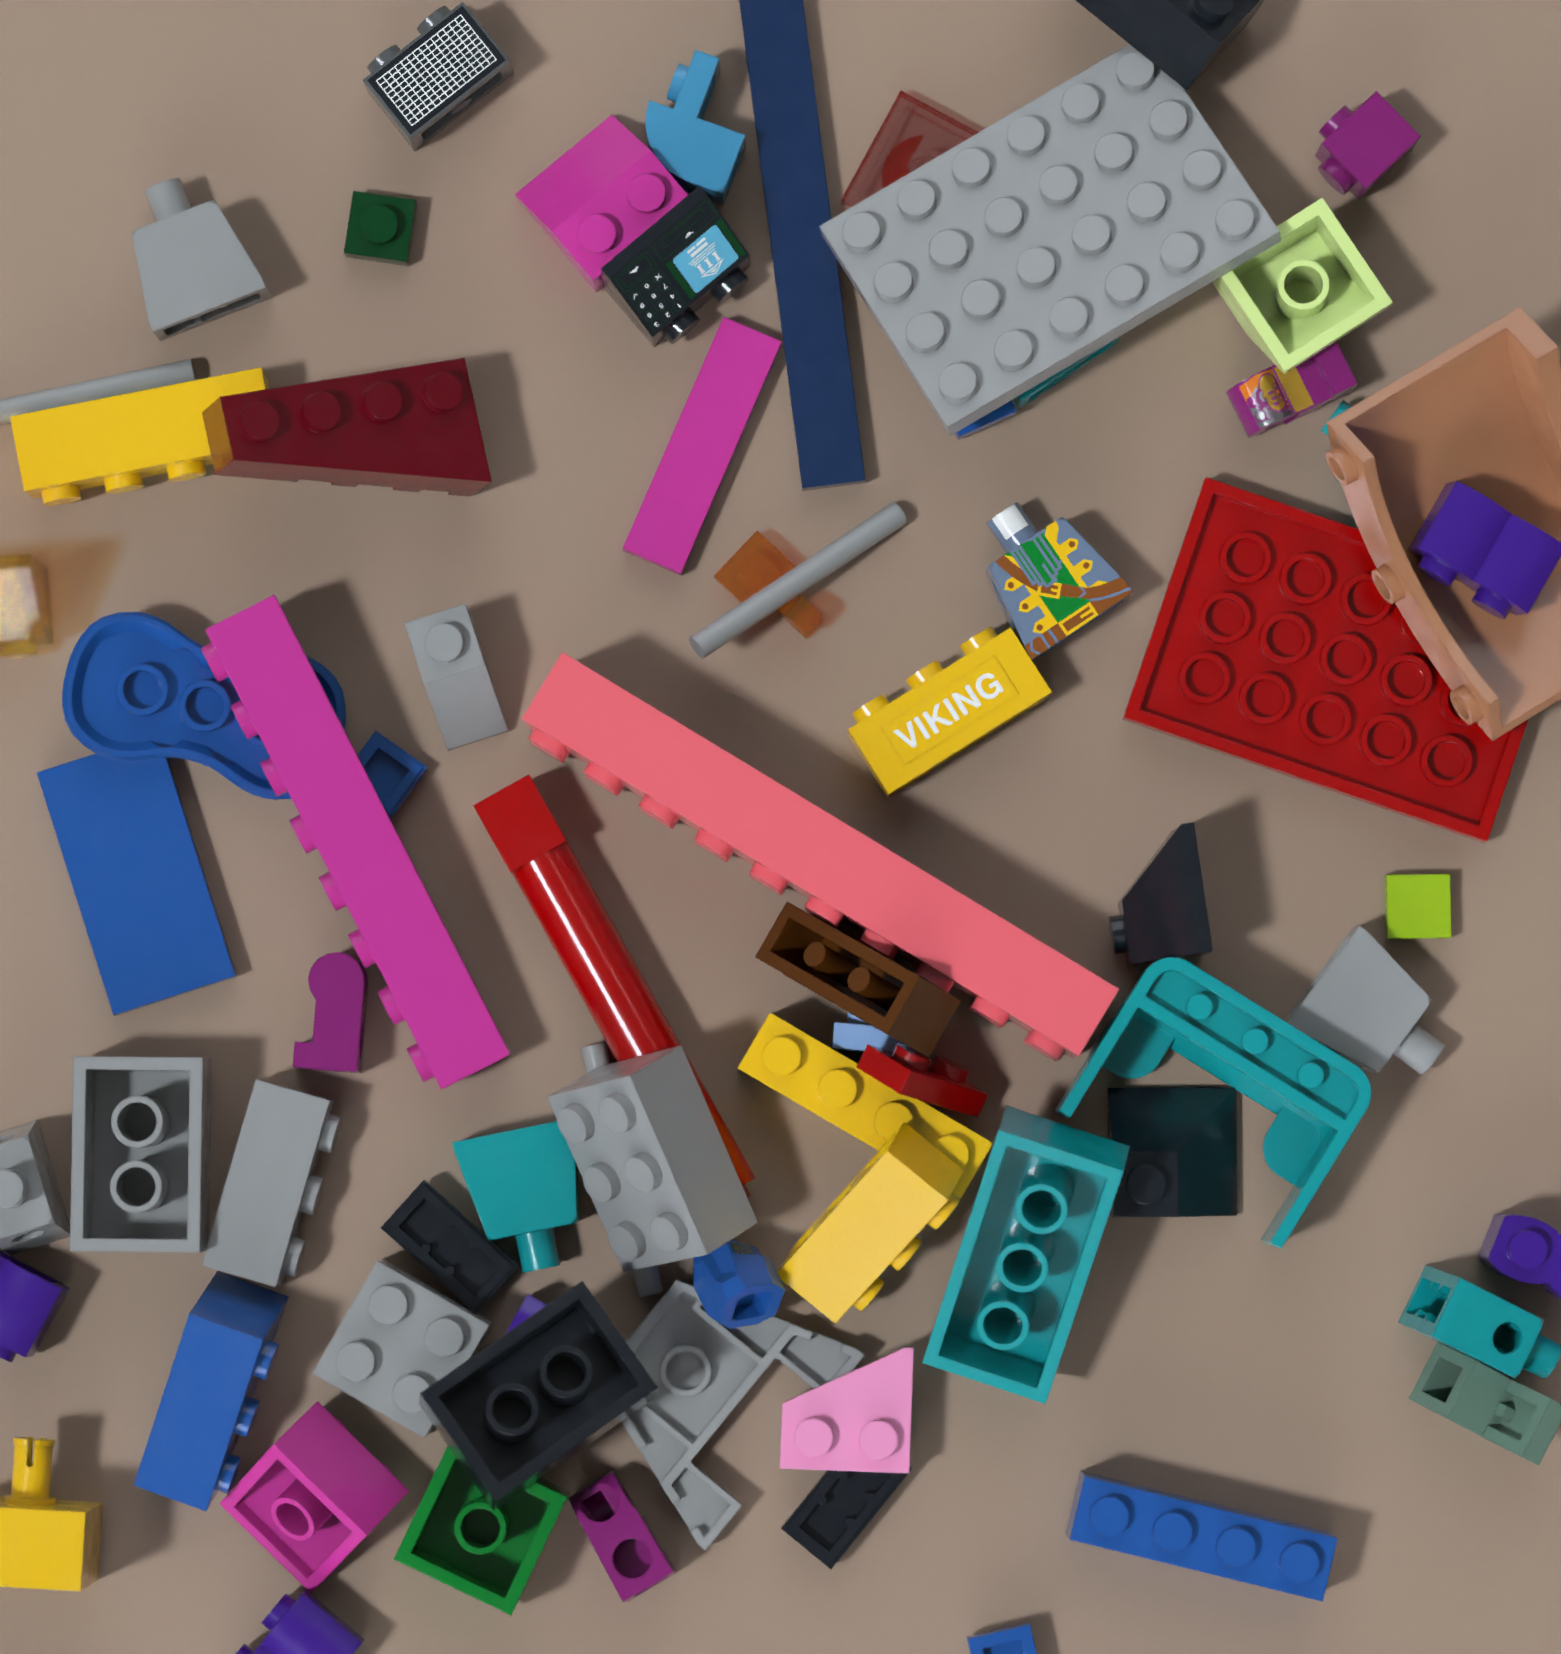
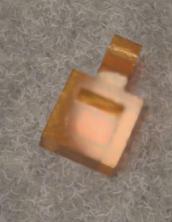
(756, 567)

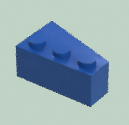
(212, 1392)

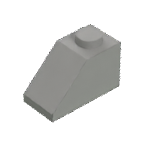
(456, 676)

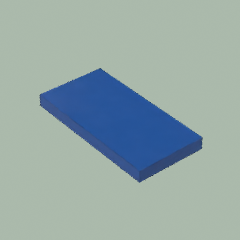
(137, 879)

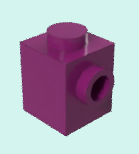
(1363, 145)

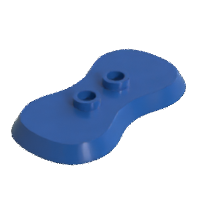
(149, 694)

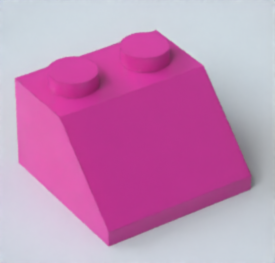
(600, 197)
(314, 1496)

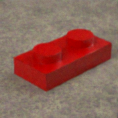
(913, 1076)

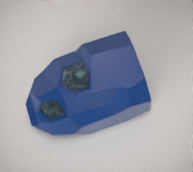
(737, 1285)

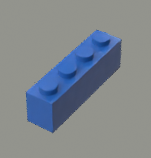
(1201, 1536)

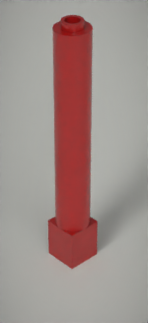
(584, 934)

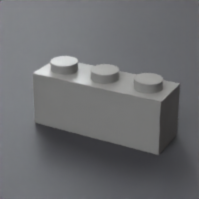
(271, 1184)

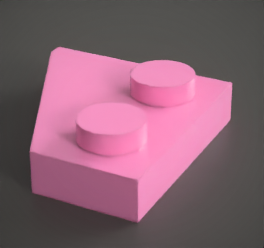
(853, 1420)

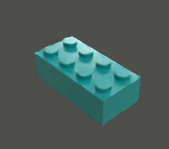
(1026, 1254)

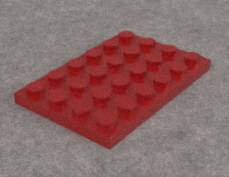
(1304, 669)

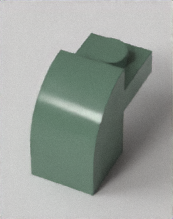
(1487, 1403)

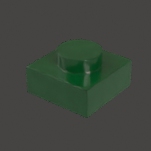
(380, 228)

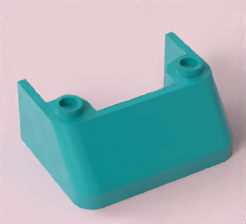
(1298, 1079)

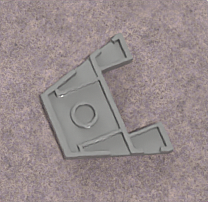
(700, 1379)

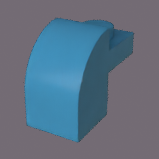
(685, 143)

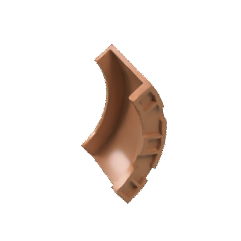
(1494, 423)

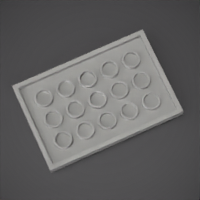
(1048, 235)

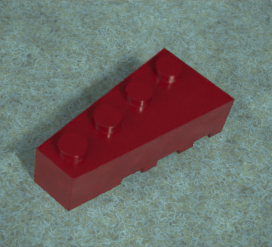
(374, 429)

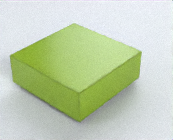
(1417, 906)

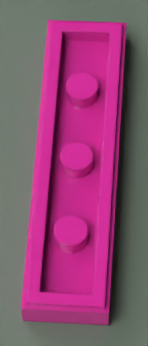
(702, 446)

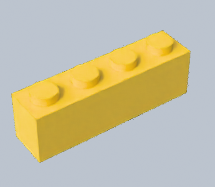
(122, 438)
(851, 1098)

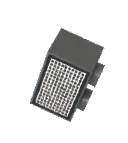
(436, 74)

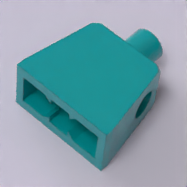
(523, 1188)
(1479, 1325)

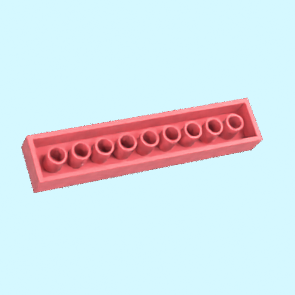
(817, 856)

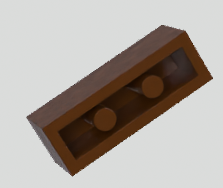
(858, 979)

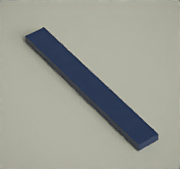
(801, 258)

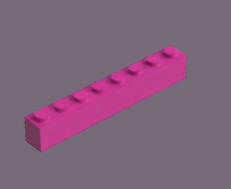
(356, 841)

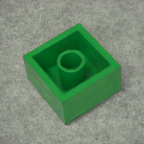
(473, 1547)

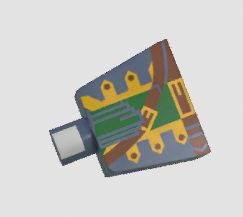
(1049, 581)

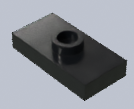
(450, 1246)
(839, 1511)

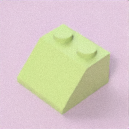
(1303, 289)

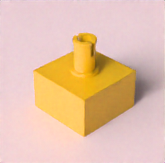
(43, 1538)

